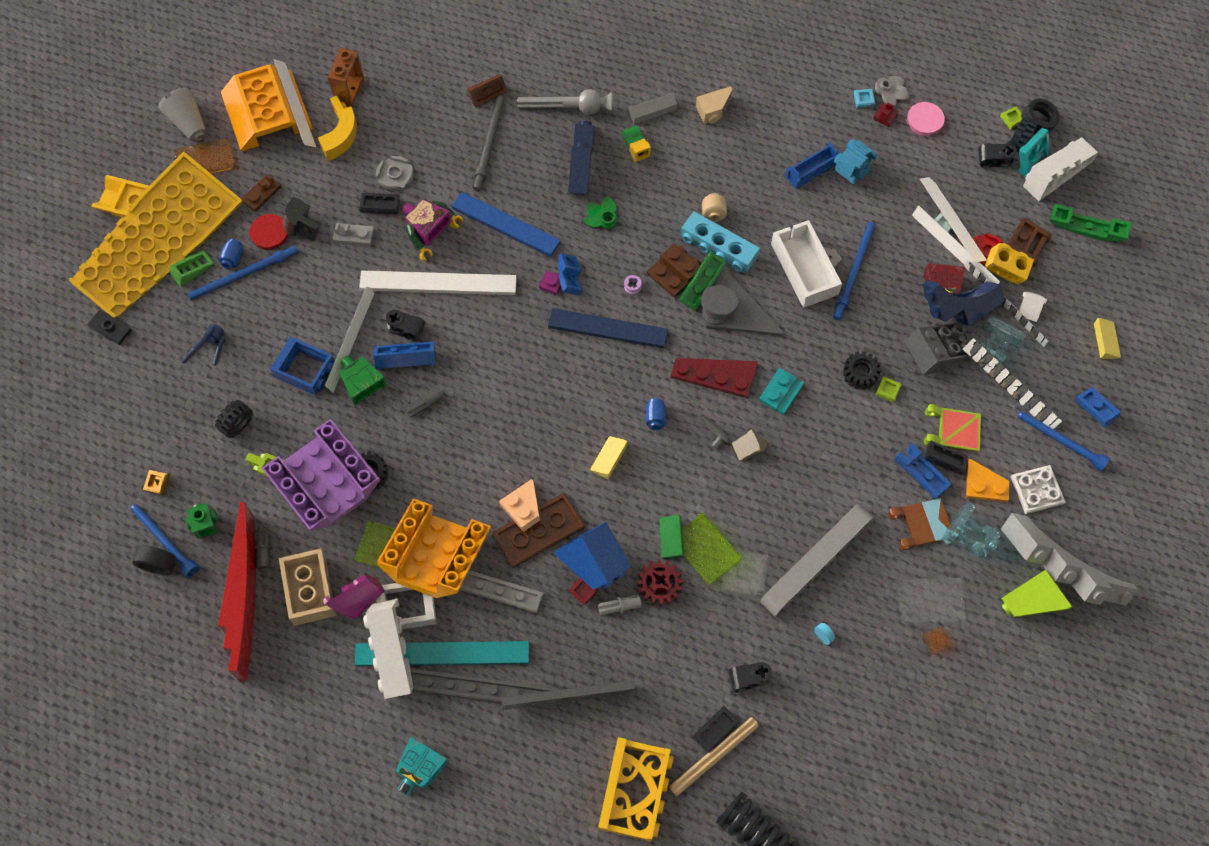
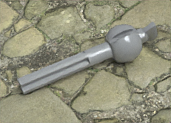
(588, 102)

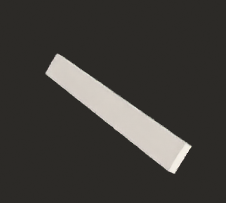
(438, 282)

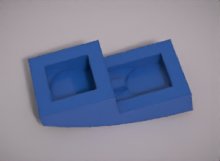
(568, 274)

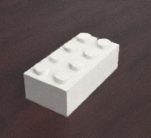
(806, 264)

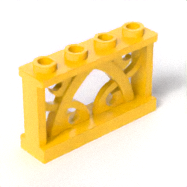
(613, 812)

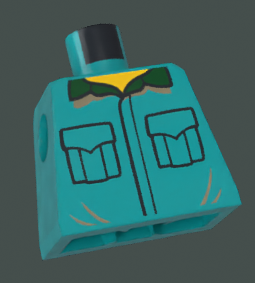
(419, 766)

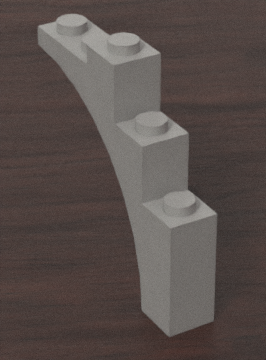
(1062, 566)

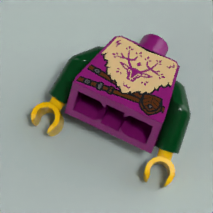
(427, 222)

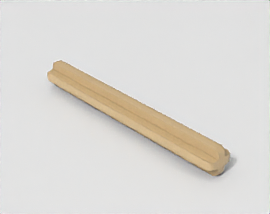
(713, 756)

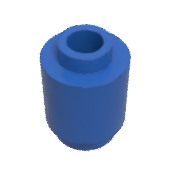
(231, 254)
(656, 414)

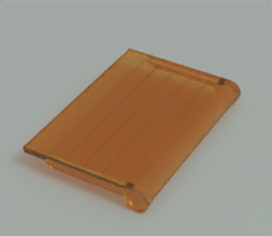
(212, 156)

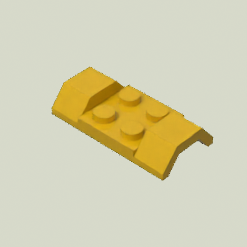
(119, 195)

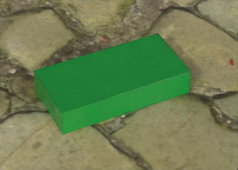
(671, 537)

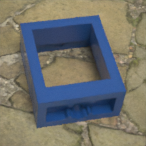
(287, 356)

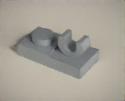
(353, 234)

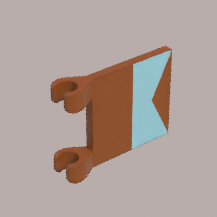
(925, 521)

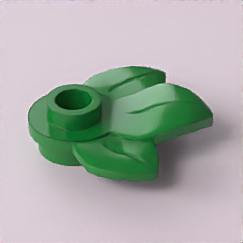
(598, 214)

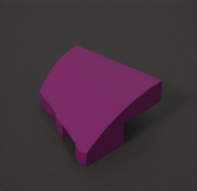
(356, 596)

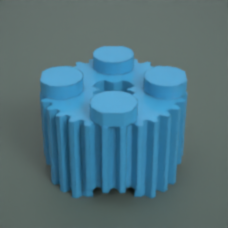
(855, 161)

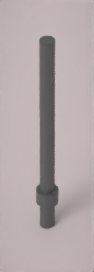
(481, 171)

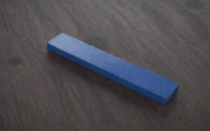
(506, 224)

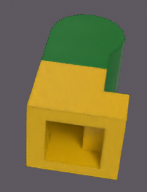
(636, 143)

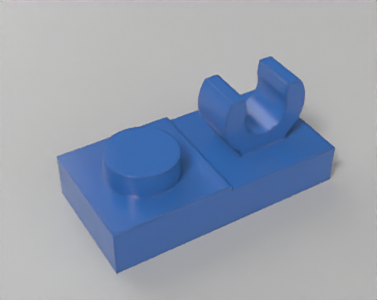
(1098, 406)

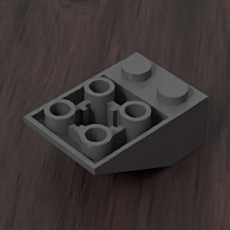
(938, 346)

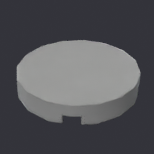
(392, 178)

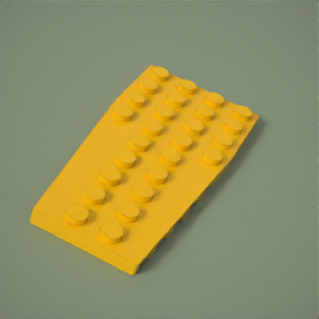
(158, 230)

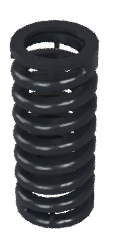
(737, 811)

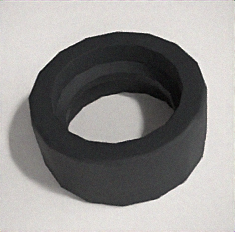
(1047, 109)
(154, 560)

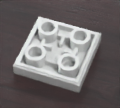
(1037, 489)

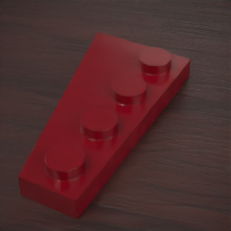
(721, 375)

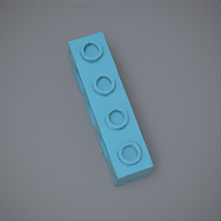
(714, 233)

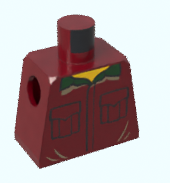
(947, 275)

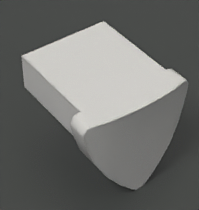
(1032, 305)

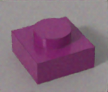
(550, 283)

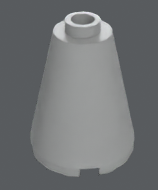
(184, 113)

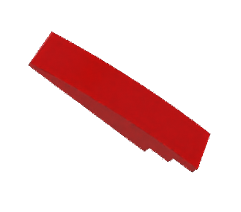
(239, 596)

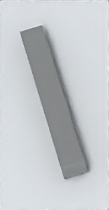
(815, 559)

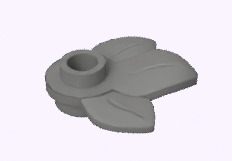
(891, 89)

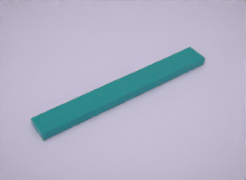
(454, 653)

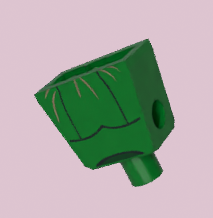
(360, 378)

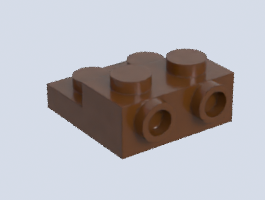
(674, 270)

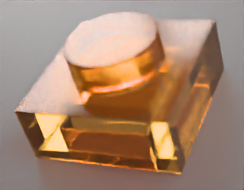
(937, 640)

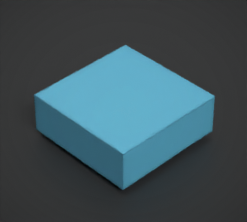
(864, 98)

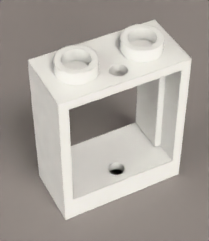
(412, 622)

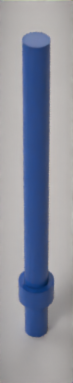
(277, 257)
(843, 300)

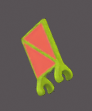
(956, 428)

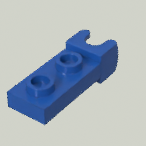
(923, 471)

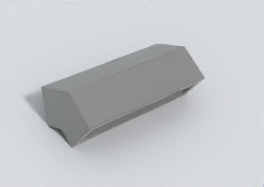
(653, 108)

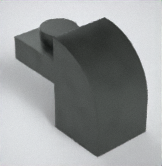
(296, 220)

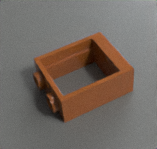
(345, 75)

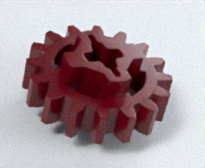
(666, 574)

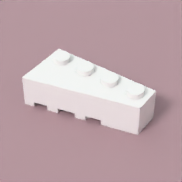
(1059, 168)
(388, 649)

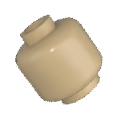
(714, 207)

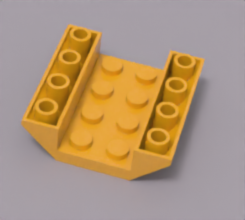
(259, 105)
(431, 551)

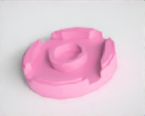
(925, 118)

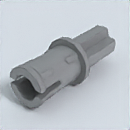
(620, 605)

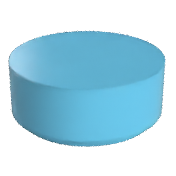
(825, 633)

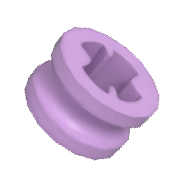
(631, 290)

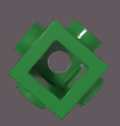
(202, 520)

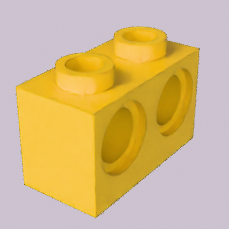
(1007, 268)

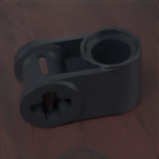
(995, 155)
(405, 325)
(746, 676)

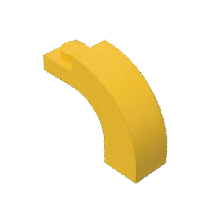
(343, 136)

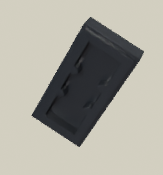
(379, 203)
(109, 327)
(946, 457)
(715, 729)

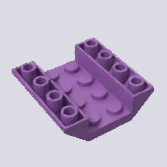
(323, 478)

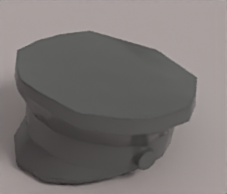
(718, 304)

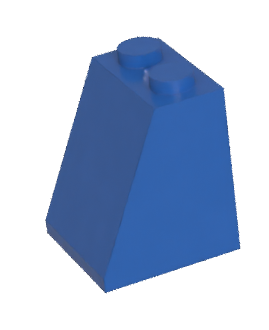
(595, 557)

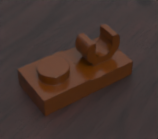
(487, 90)
(261, 193)

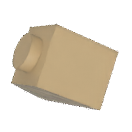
(713, 105)

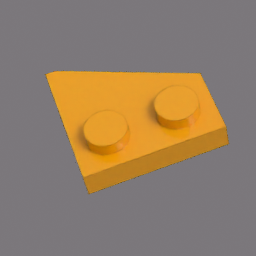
(985, 484)

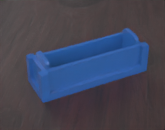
(812, 166)
(404, 355)

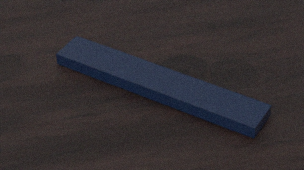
(608, 328)

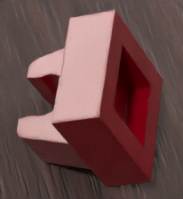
(886, 114)
(582, 591)

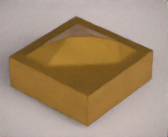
(156, 482)

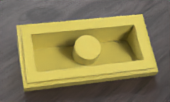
(1107, 339)
(609, 457)

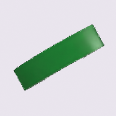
(1091, 227)

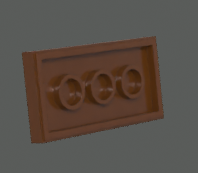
(556, 524)

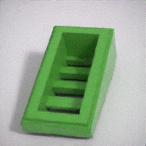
(187, 276)

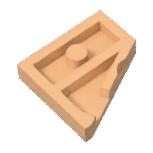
(522, 506)

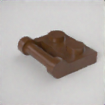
(1024, 236)

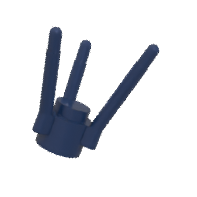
(213, 335)

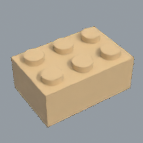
(305, 586)

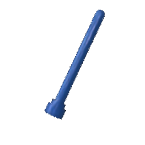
(1098, 460)
(186, 565)

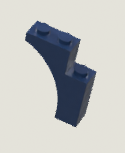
(581, 157)
(965, 306)

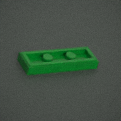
(701, 280)

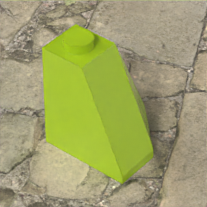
(1036, 597)

